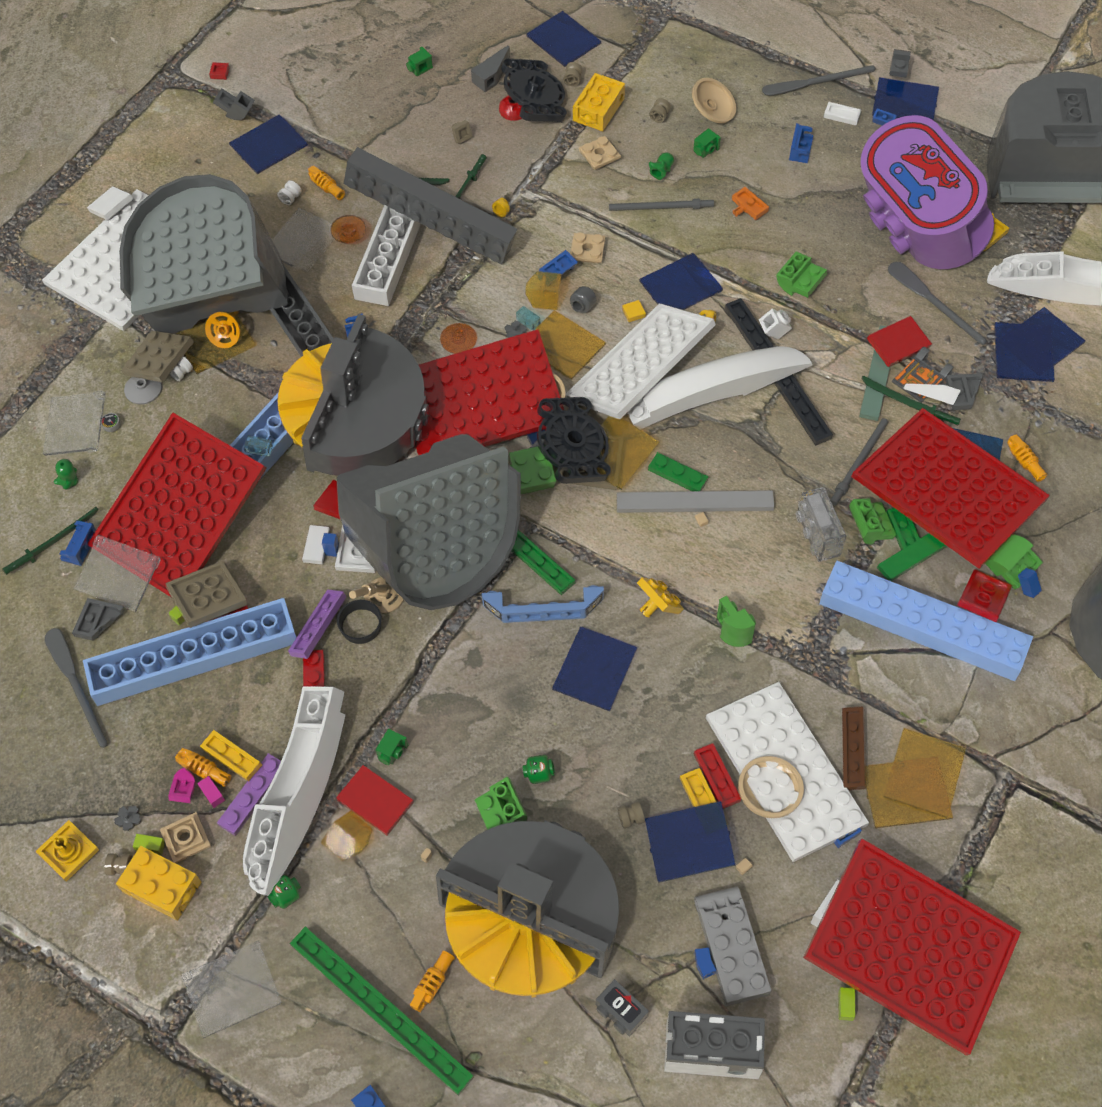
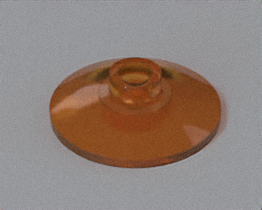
(348, 229)
(458, 338)

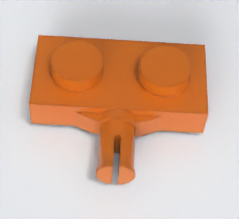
(749, 203)

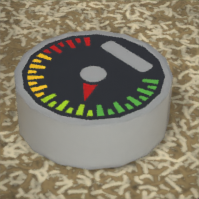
(110, 422)

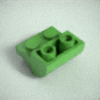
(800, 275)
(871, 520)
(1012, 559)
(736, 625)
(501, 805)

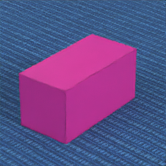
(211, 792)

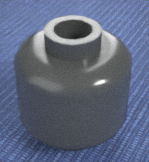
(583, 299)

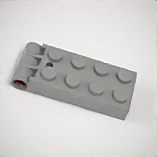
(732, 946)

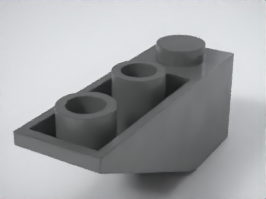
(489, 72)

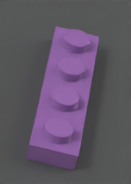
(317, 624)
(251, 794)

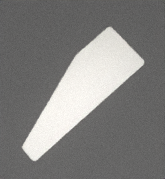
(938, 392)

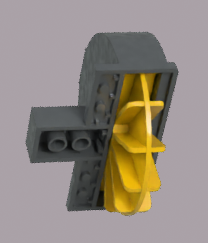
(354, 401)
(529, 907)

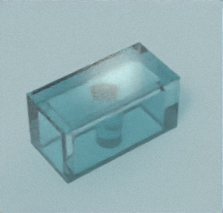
(528, 318)
(258, 445)

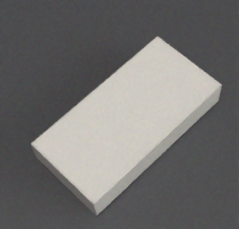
(842, 113)
(313, 549)

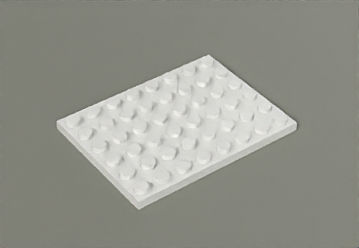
(93, 270)

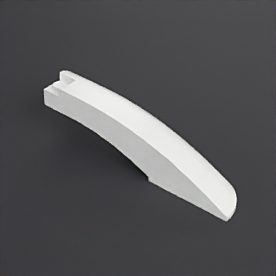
(1050, 277)
(715, 381)
(296, 789)

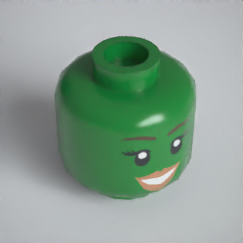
(538, 769)
(285, 892)

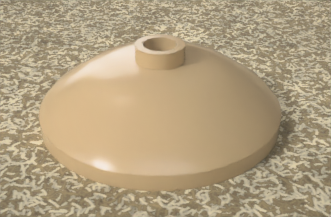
(713, 100)
(749, 798)

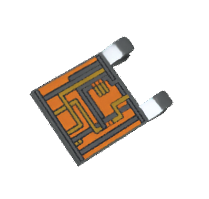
(921, 373)

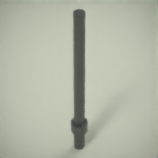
(695, 204)
(842, 487)

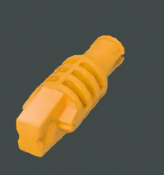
(325, 182)
(1026, 457)
(202, 767)
(431, 982)

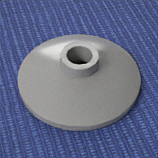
(142, 394)

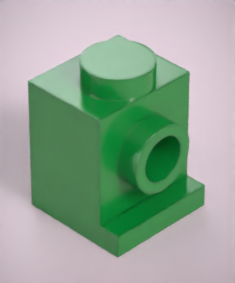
(419, 62)
(706, 143)
(391, 747)

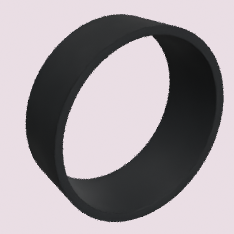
(359, 605)

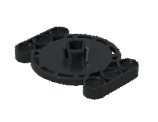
(534, 90)
(583, 446)

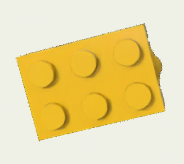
(598, 102)
(158, 883)

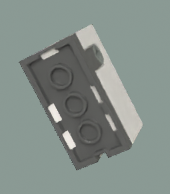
(714, 1045)

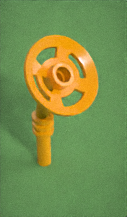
(224, 329)

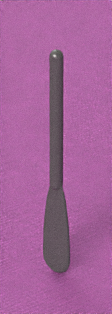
(778, 88)
(911, 281)
(61, 654)

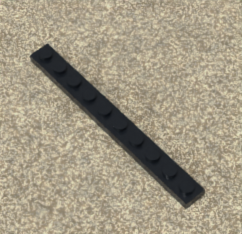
(788, 386)

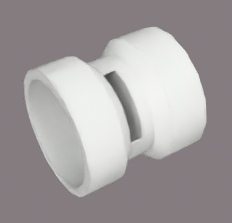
(289, 192)
(181, 368)

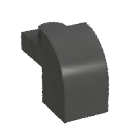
(900, 63)
(235, 107)

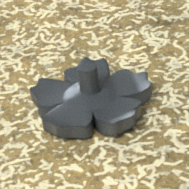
(515, 329)
(127, 817)

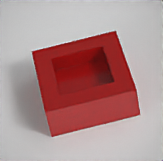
(219, 71)

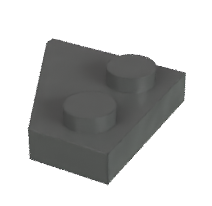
(968, 386)
(96, 618)

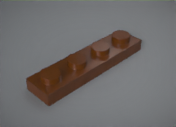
(854, 748)

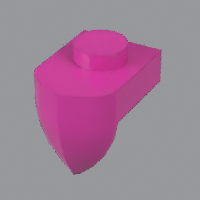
(182, 786)

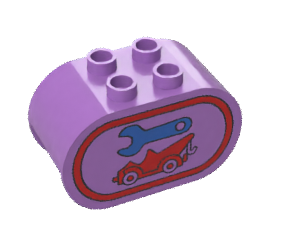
(926, 193)

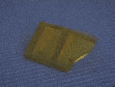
(544, 290)
(347, 836)

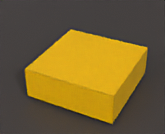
(633, 311)

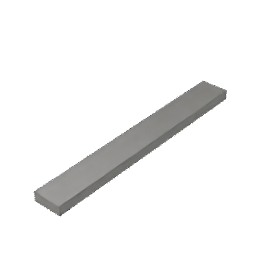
(695, 501)

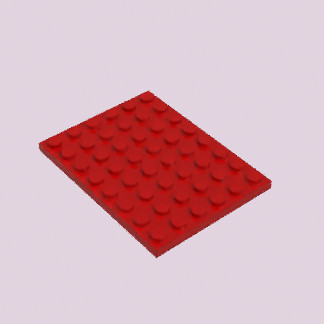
(487, 391)
(950, 487)
(181, 499)
(913, 946)

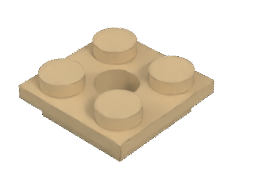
(600, 146)
(582, 241)
(196, 843)

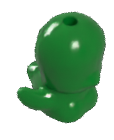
(663, 165)
(66, 474)

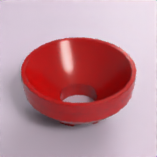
(509, 110)

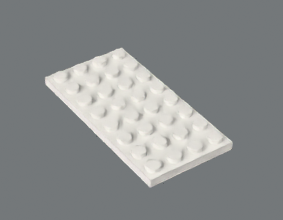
(641, 359)
(772, 726)

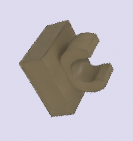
(461, 131)

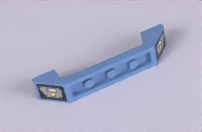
(592, 598)

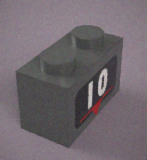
(621, 1008)

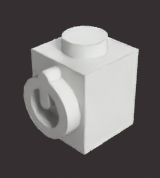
(775, 323)

